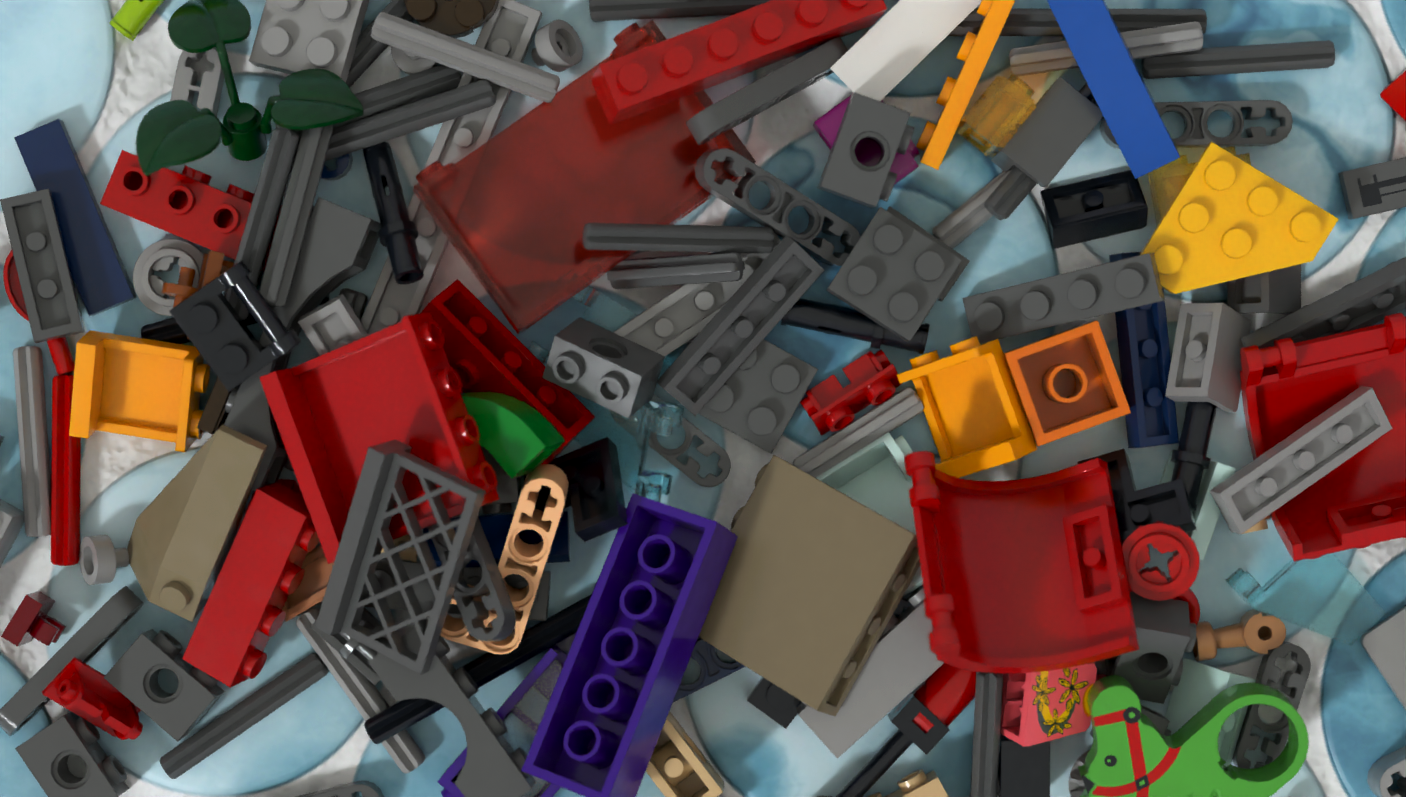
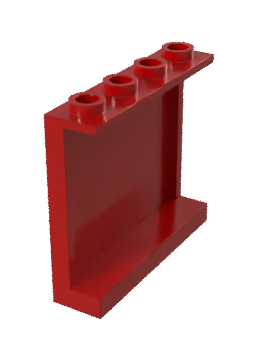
(370, 394)

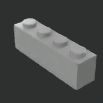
(889, 675)

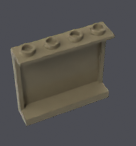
(808, 585)

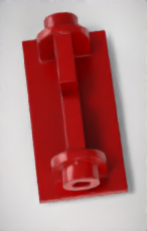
(871, 383)
(95, 700)

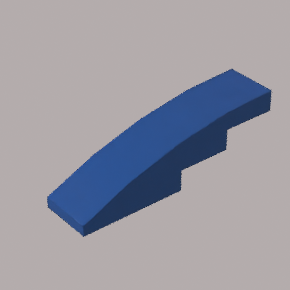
(1115, 83)

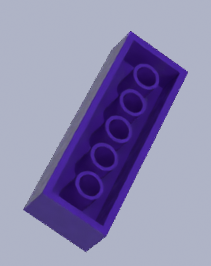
(630, 651)

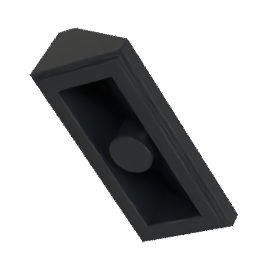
(1094, 208)

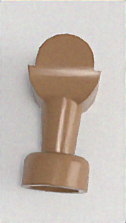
(1255, 631)

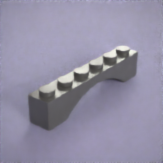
(333, 251)

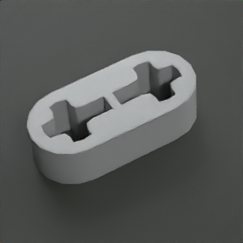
(186, 80)

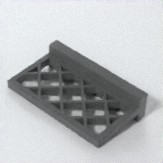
(361, 548)

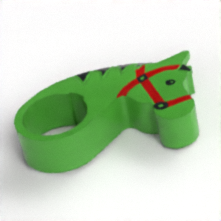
(1138, 761)

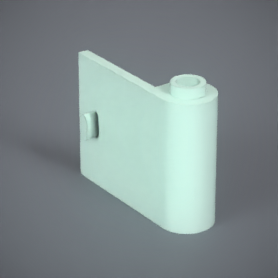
(880, 482)

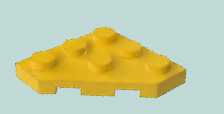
(1233, 226)

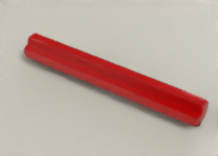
(64, 477)

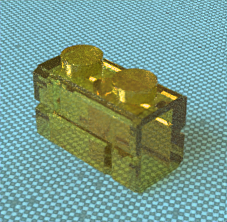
(997, 114)

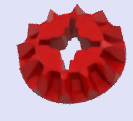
(1182, 565)

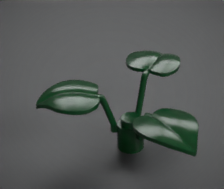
(180, 134)

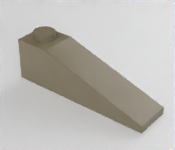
(193, 522)

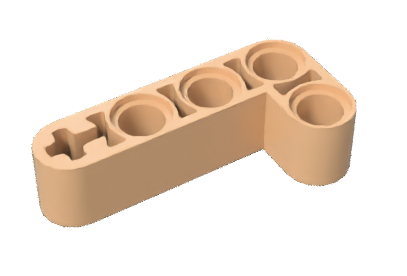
(520, 558)

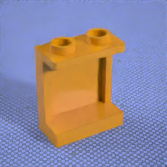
(137, 388)
(971, 407)

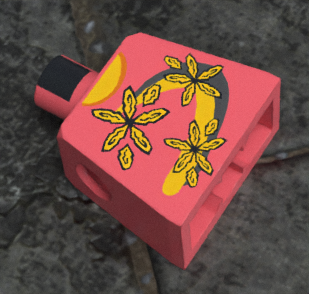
(1046, 704)

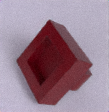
(32, 621)

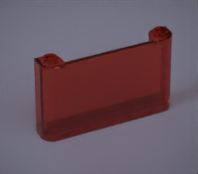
(528, 192)

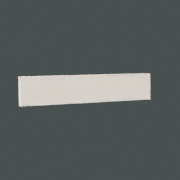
(899, 44)

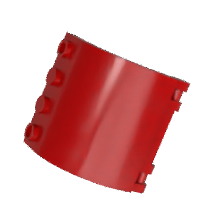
(1297, 382)
(1021, 568)

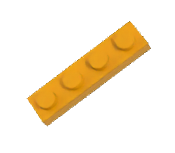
(958, 92)

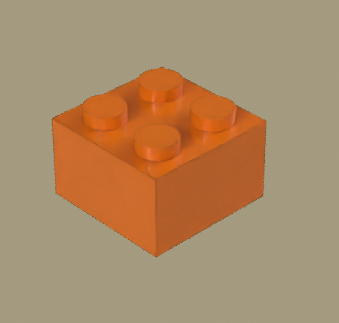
(1067, 382)

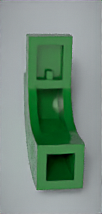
(512, 431)

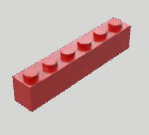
(725, 51)

